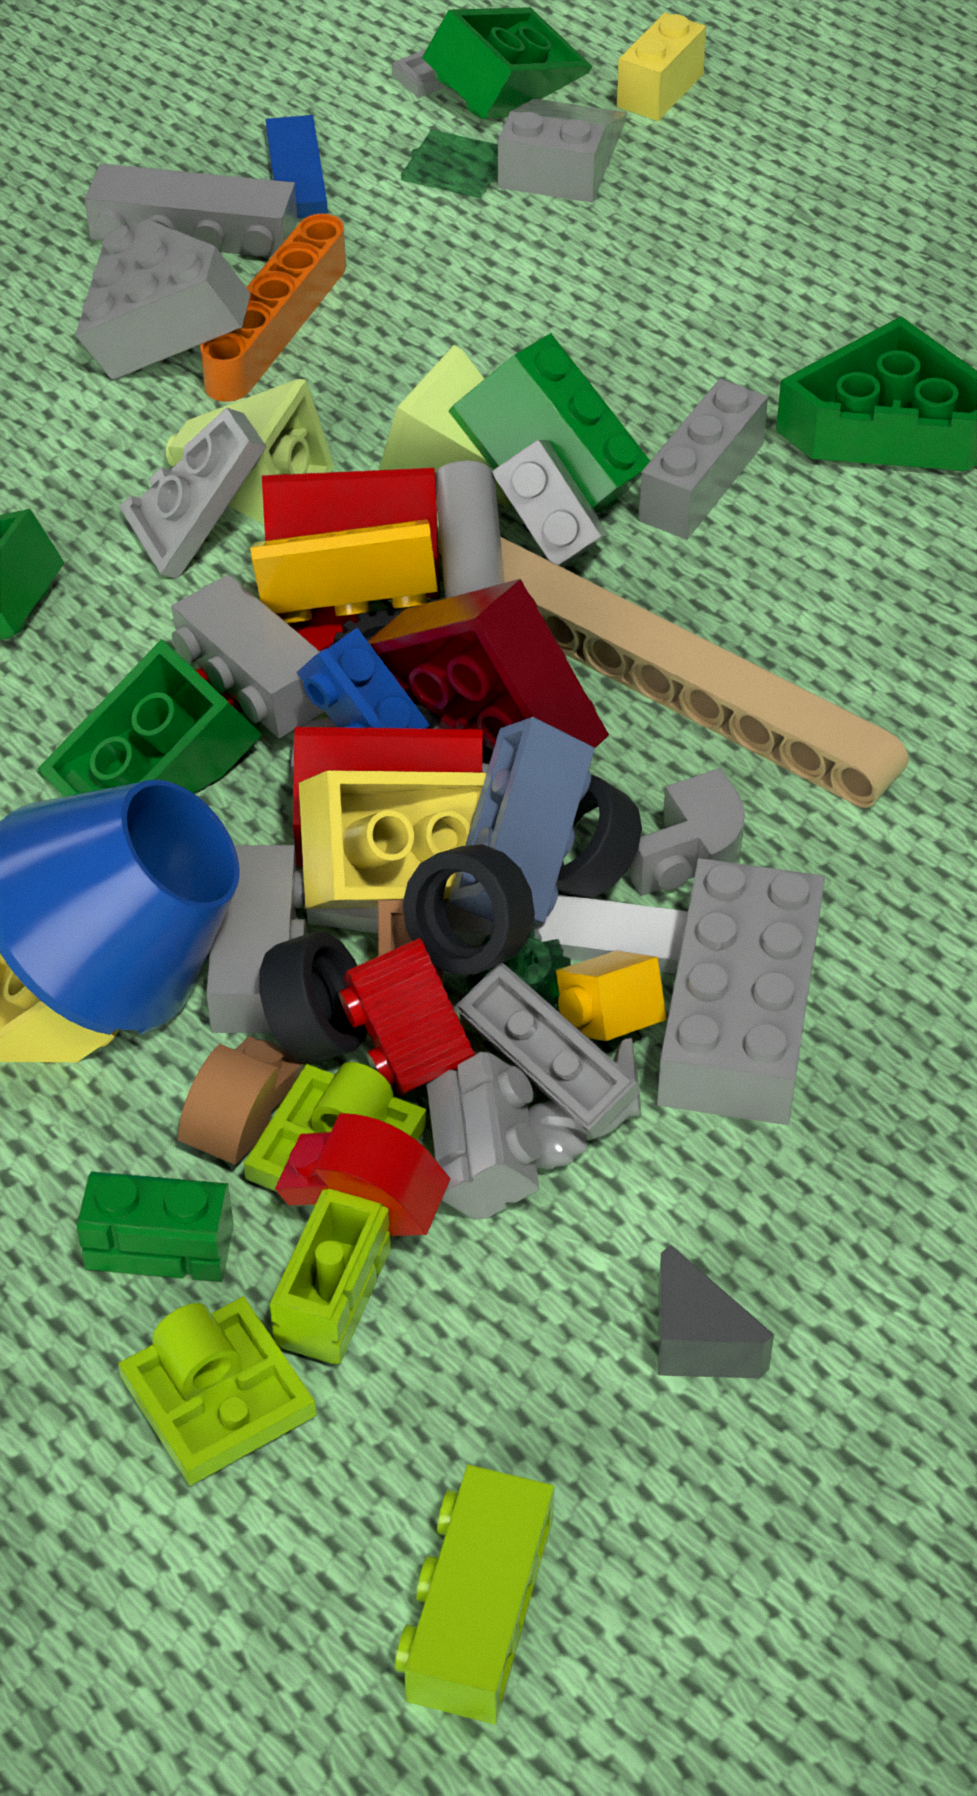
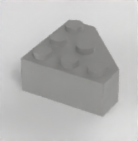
(157, 297)

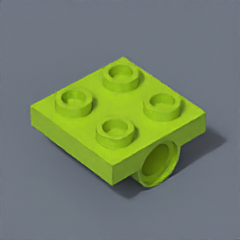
(314, 1108)
(215, 1387)

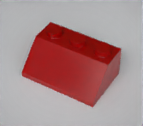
(349, 500)
(380, 750)

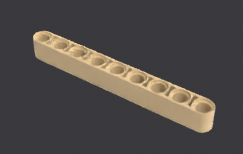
(710, 683)

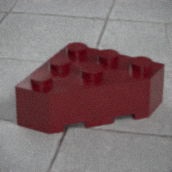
(487, 664)

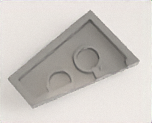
(193, 495)

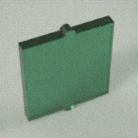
(453, 164)

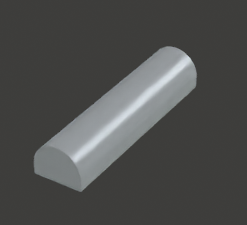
(468, 527)

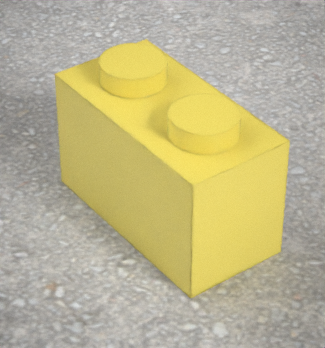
(661, 66)

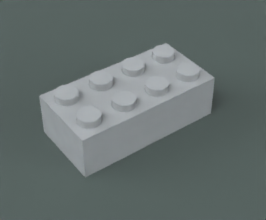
(741, 992)

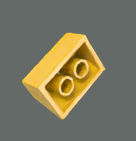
(345, 570)

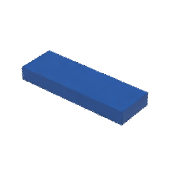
(297, 159)

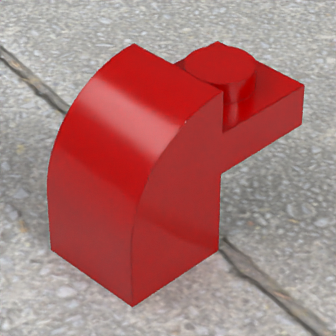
(369, 1162)

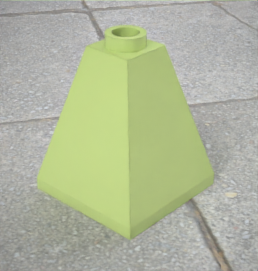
(288, 427)
(425, 431)

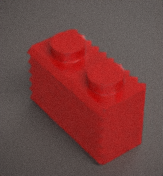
(405, 1017)

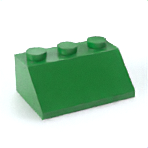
(550, 399)

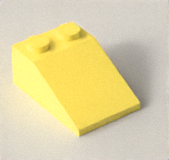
(375, 828)

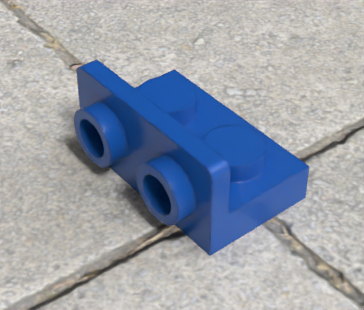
(358, 687)

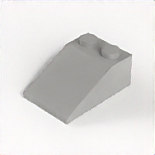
(557, 148)

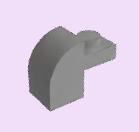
(699, 821)

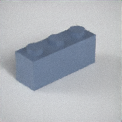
(528, 811)

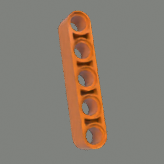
(278, 306)

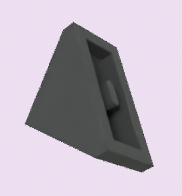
(704, 1327)

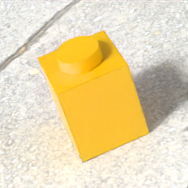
(612, 994)

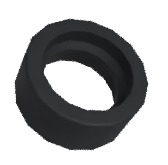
(611, 847)
(506, 889)
(302, 999)

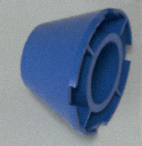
(114, 901)

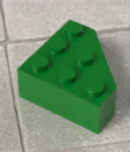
(884, 403)

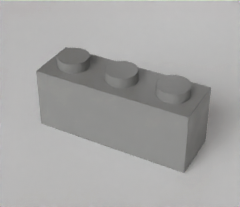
(702, 459)
(246, 653)
(256, 920)

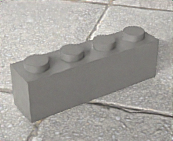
(221, 210)

